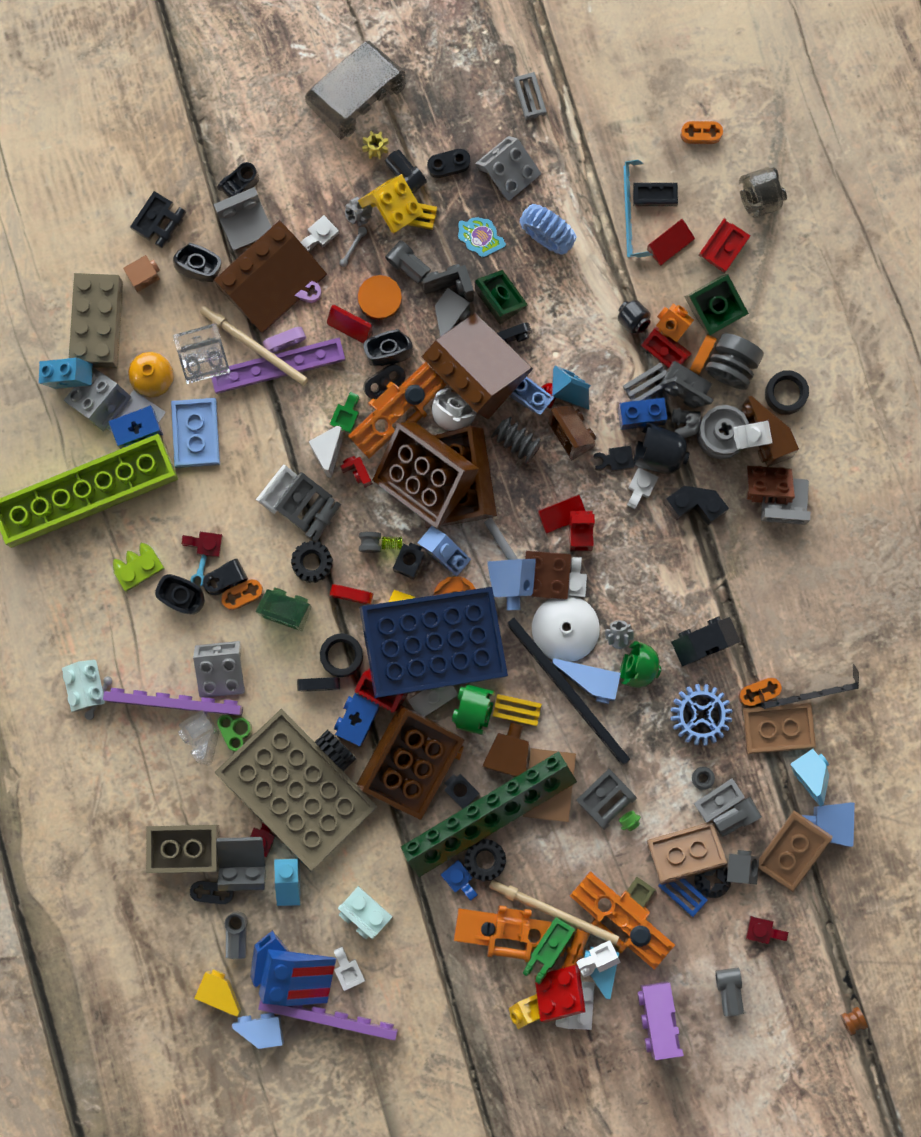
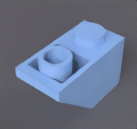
(444, 550)
(261, 1032)

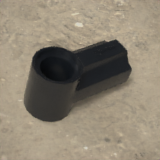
(400, 165)

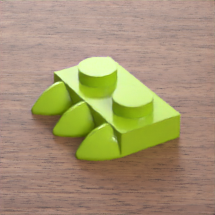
(137, 567)

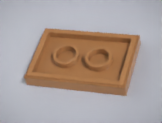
(779, 728)
(557, 807)
(793, 851)
(686, 852)

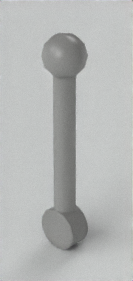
(361, 233)
(90, 714)

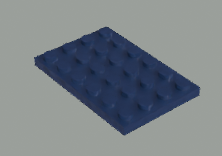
(433, 642)

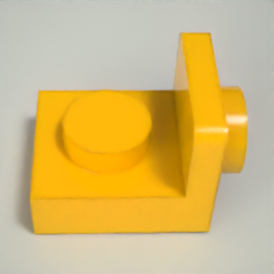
(525, 1012)

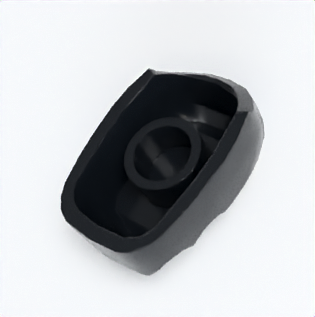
(197, 263)
(388, 348)
(180, 594)

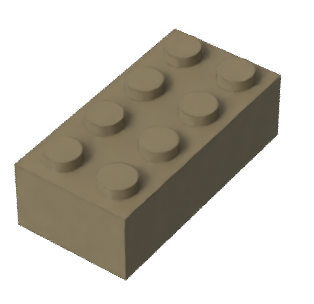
(96, 319)

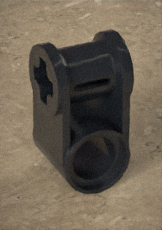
(237, 182)
(226, 577)

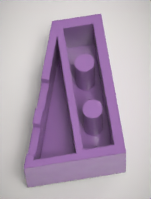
(659, 1021)

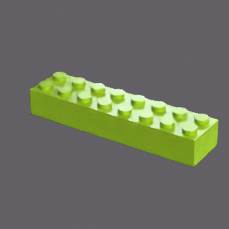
(85, 490)

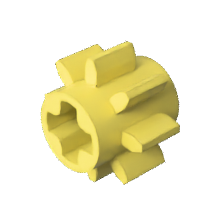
(375, 138)

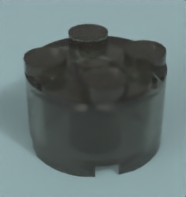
(762, 192)

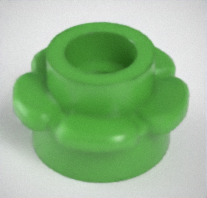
(630, 821)

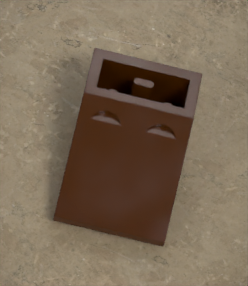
(783, 442)

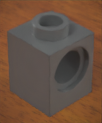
(743, 868)

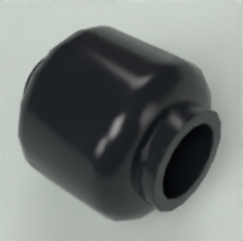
(634, 316)

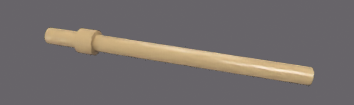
(222, 323)
(513, 894)

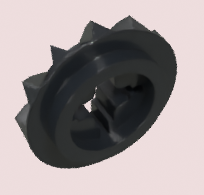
(717, 889)

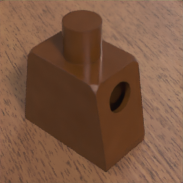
(508, 752)

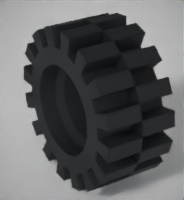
(311, 575)
(335, 750)
(499, 860)

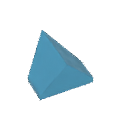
(570, 387)

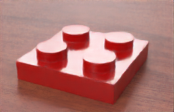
(560, 994)

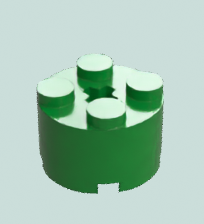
(474, 709)

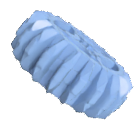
(548, 229)
(708, 722)

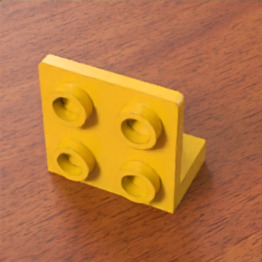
(394, 202)

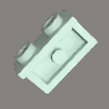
(83, 685)

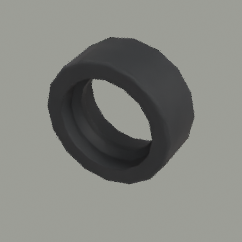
(786, 409)
(336, 638)

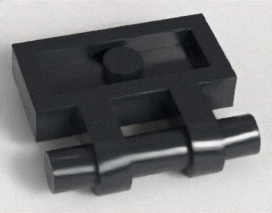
(152, 216)

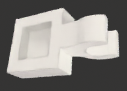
(320, 232)
(642, 485)
(577, 581)
(601, 957)
(348, 972)

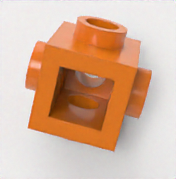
(674, 321)

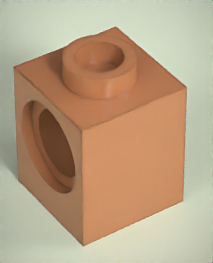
(142, 273)

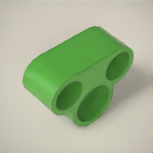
(230, 734)

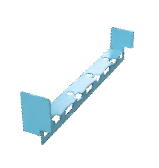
(628, 211)

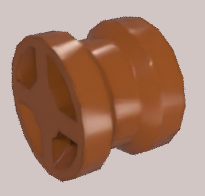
(854, 1021)

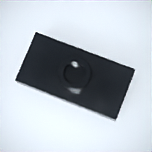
(655, 194)

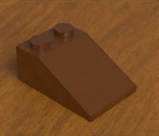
(571, 431)

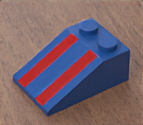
(296, 978)

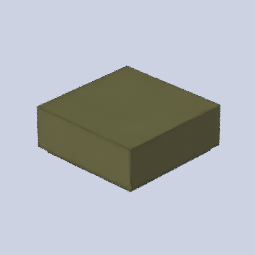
(640, 891)

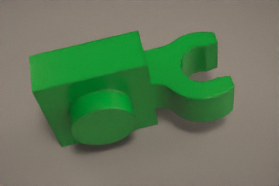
(345, 415)

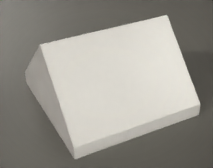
(327, 448)

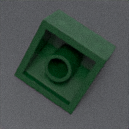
(716, 304)

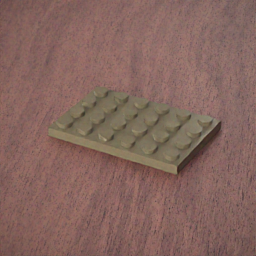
(296, 789)

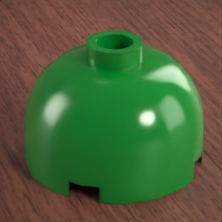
(640, 666)

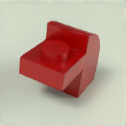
(581, 530)

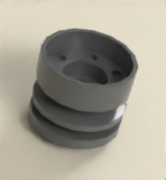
(735, 361)

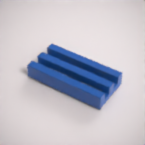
(697, 906)

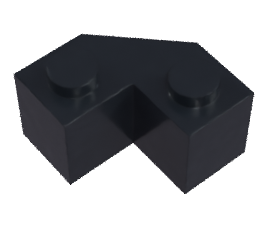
(705, 501)
(705, 641)

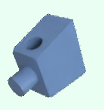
(512, 580)
(837, 821)

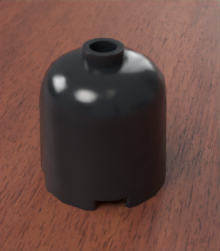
(661, 450)

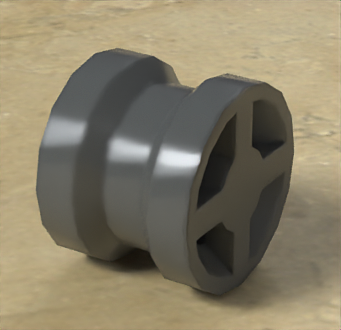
(370, 542)

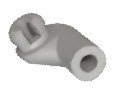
(691, 427)

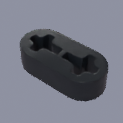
(318, 684)
(209, 898)

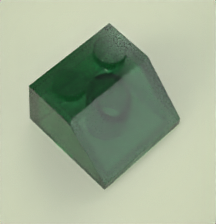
(284, 609)

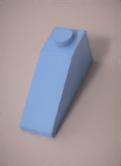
(593, 680)

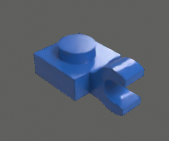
(458, 878)

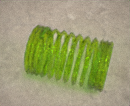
(386, 541)

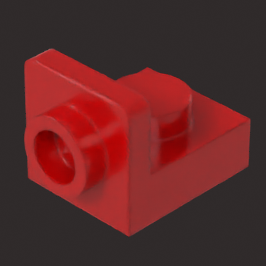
(360, 474)

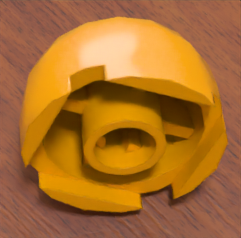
(150, 374)

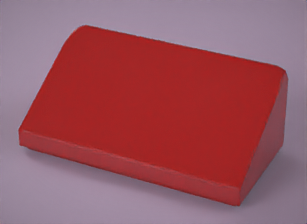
(671, 242)
(349, 324)
(665, 348)
(558, 515)

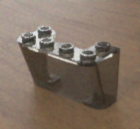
(354, 87)

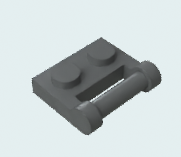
(296, 499)
(600, 793)

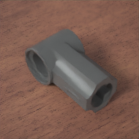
(403, 258)
(740, 815)
(236, 937)
(730, 984)

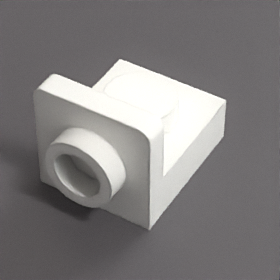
(752, 435)

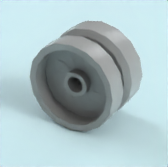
(716, 443)

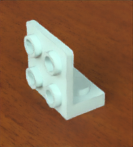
(364, 913)

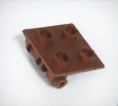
(770, 483)
(551, 574)

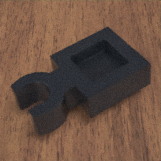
(618, 458)

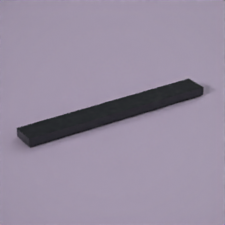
(568, 691)

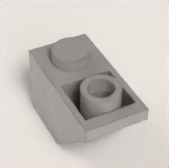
(450, 311)

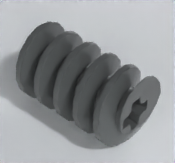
(517, 440)

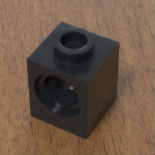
(409, 570)
(471, 793)

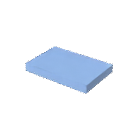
(195, 433)

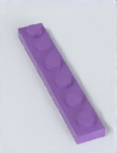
(261, 370)
(163, 700)
(338, 1020)

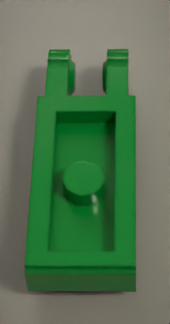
(550, 948)

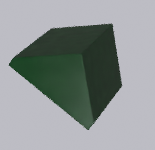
(500, 296)

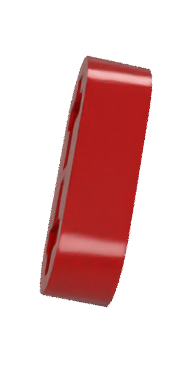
(351, 594)

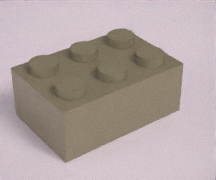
(181, 848)

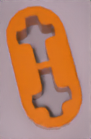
(701, 126)
(703, 354)
(240, 589)
(755, 687)

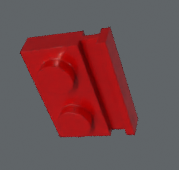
(724, 245)

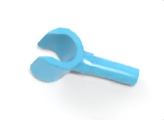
(200, 571)

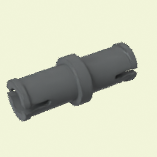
(323, 519)

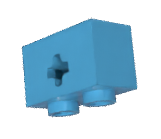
(65, 373)

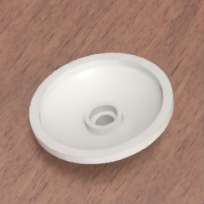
(562, 644)

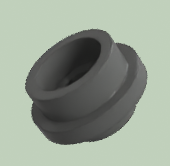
(710, 778)

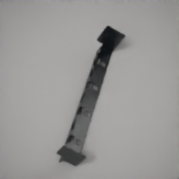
(811, 695)

